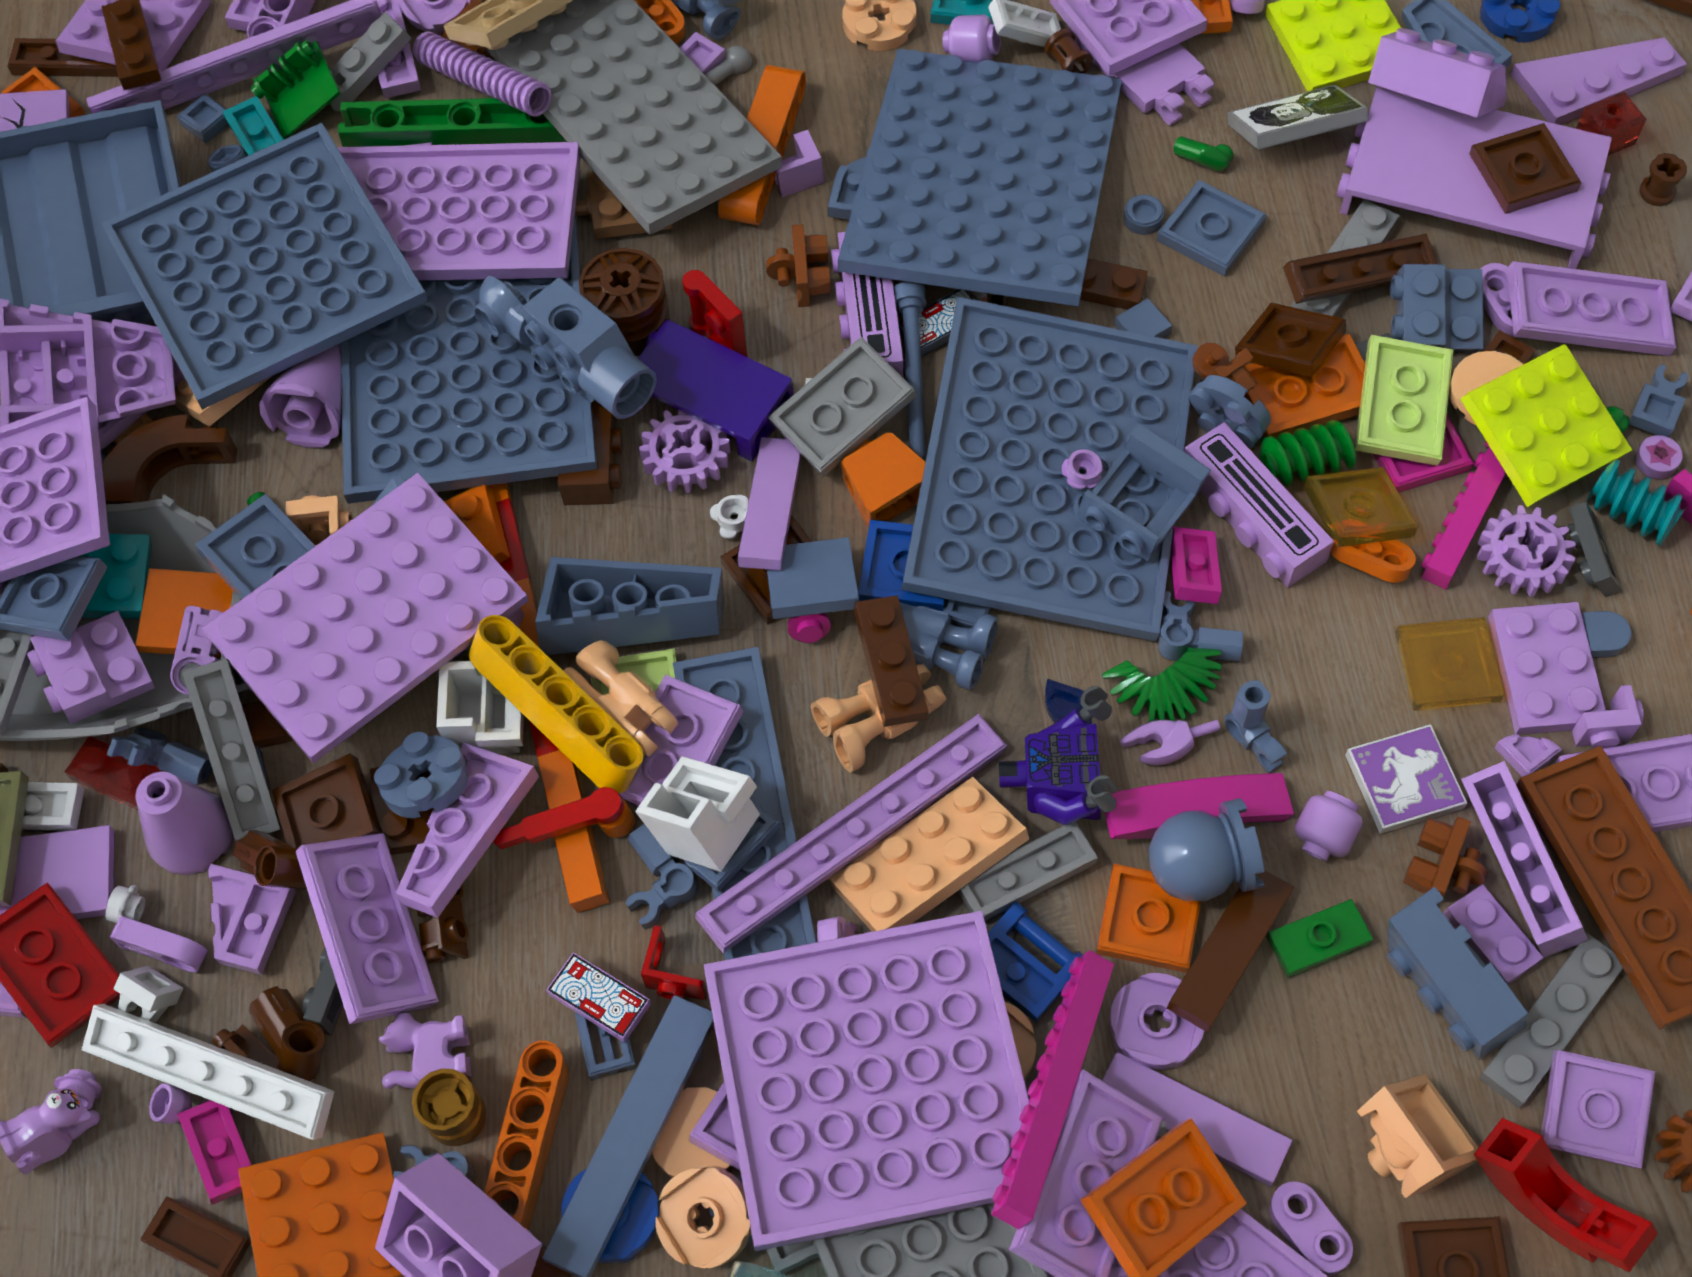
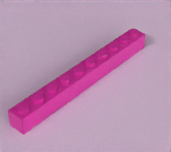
(1464, 521)
(1052, 1091)

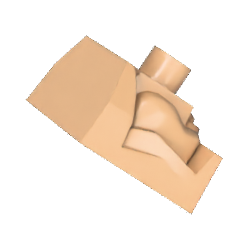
(1416, 1135)

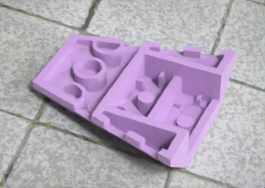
(66, 357)

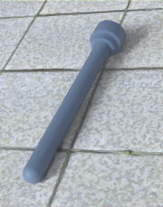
(909, 301)

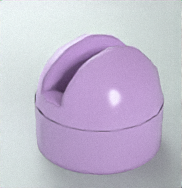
(167, 1103)

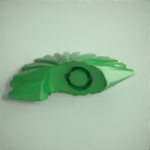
(1170, 686)

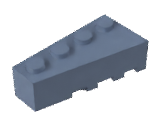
(626, 603)

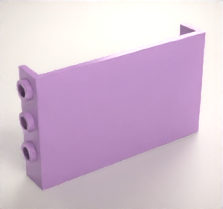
(1421, 162)

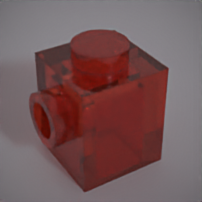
(1614, 118)

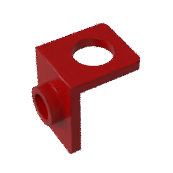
(667, 983)

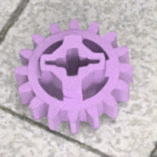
(684, 451)
(1522, 554)

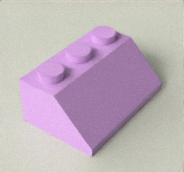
(1439, 73)
(451, 1228)

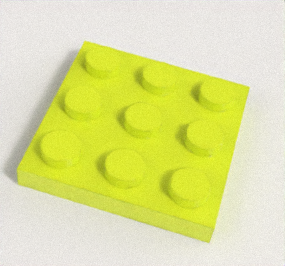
(1331, 38)
(1546, 424)

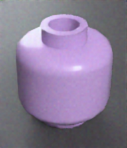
(972, 38)
(1328, 826)

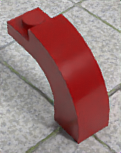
(1556, 1203)

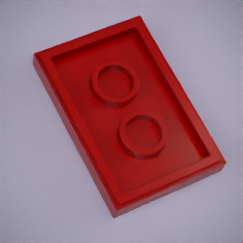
(52, 965)

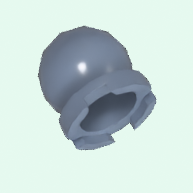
(1202, 854)

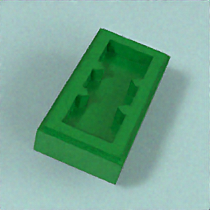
(1319, 938)

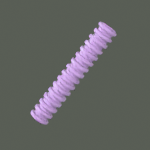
(482, 73)

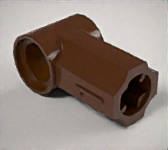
(269, 860)
(294, 1040)

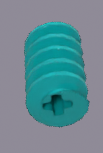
(1636, 502)

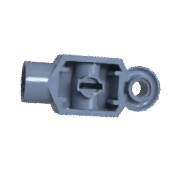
(572, 341)

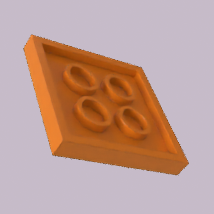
(320, 1211)

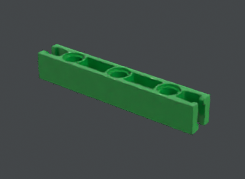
(441, 123)

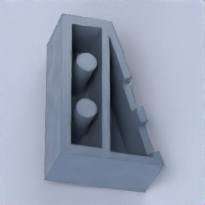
(1453, 976)

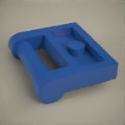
(1021, 975)

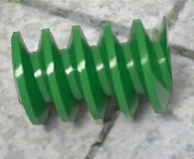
(1308, 450)

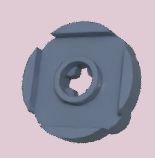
(1222, 401)
(415, 756)

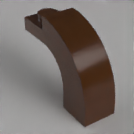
(155, 450)

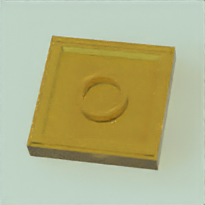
(1360, 507)
(1449, 663)

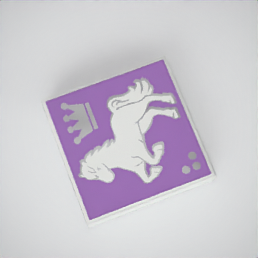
(1405, 779)

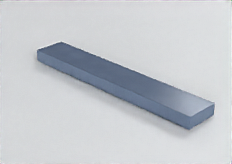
(629, 1139)

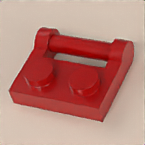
(714, 312)

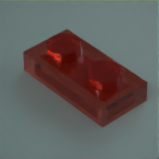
(107, 774)

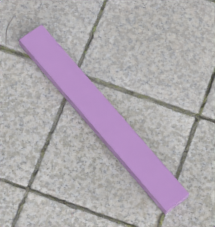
(244, 58)
(849, 833)

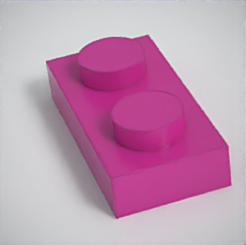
(1195, 565)
(215, 1148)

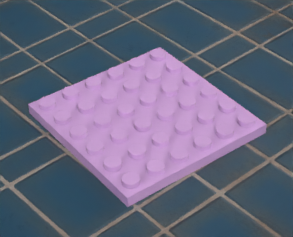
(867, 1078)

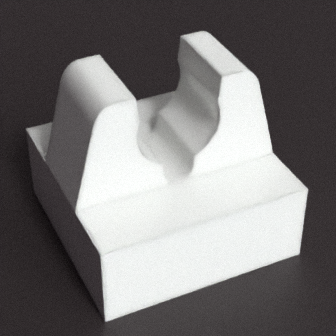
(148, 990)

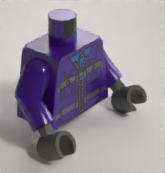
(1064, 767)

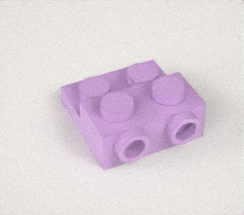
(91, 669)

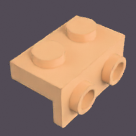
(318, 516)

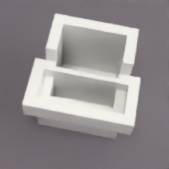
(476, 711)
(700, 812)

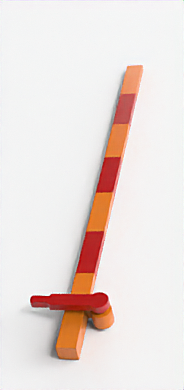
(569, 814)

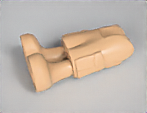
(629, 698)
(851, 739)

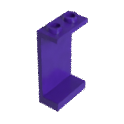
(715, 384)

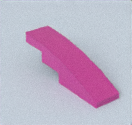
(1145, 808)

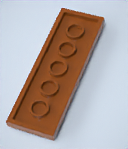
(1620, 876)

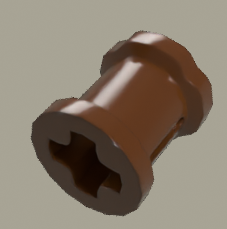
(1069, 52)
(1660, 185)

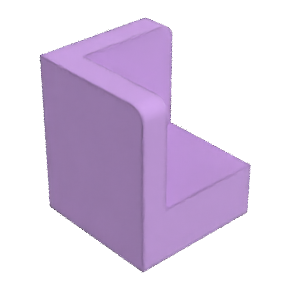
(801, 170)

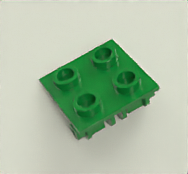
(298, 87)

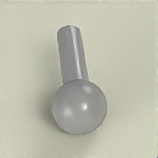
(736, 62)

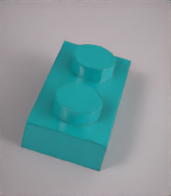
(252, 125)

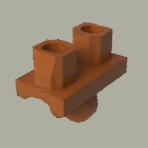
(787, 266)
(1214, 360)
(1447, 842)

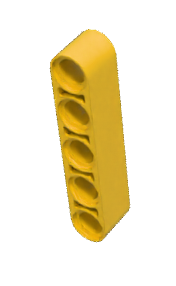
(555, 704)

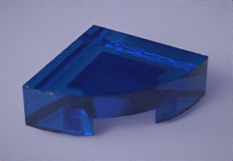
(1061, 699)

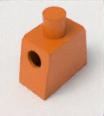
(883, 477)

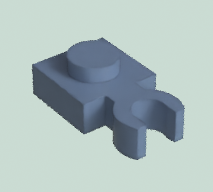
(1659, 404)

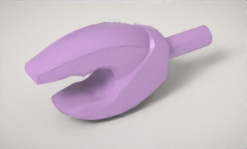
(1173, 736)

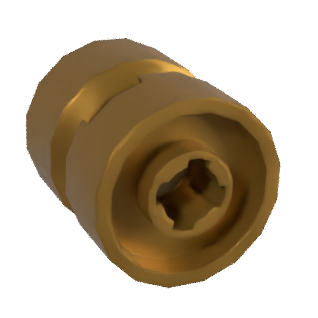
(449, 1107)

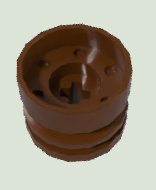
(629, 291)

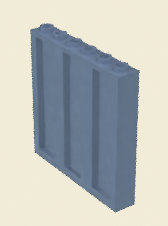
(57, 192)

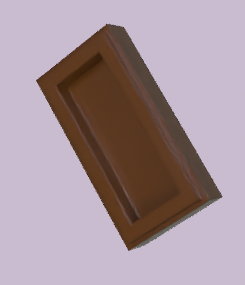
(195, 1239)

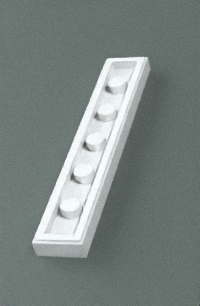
(208, 1071)

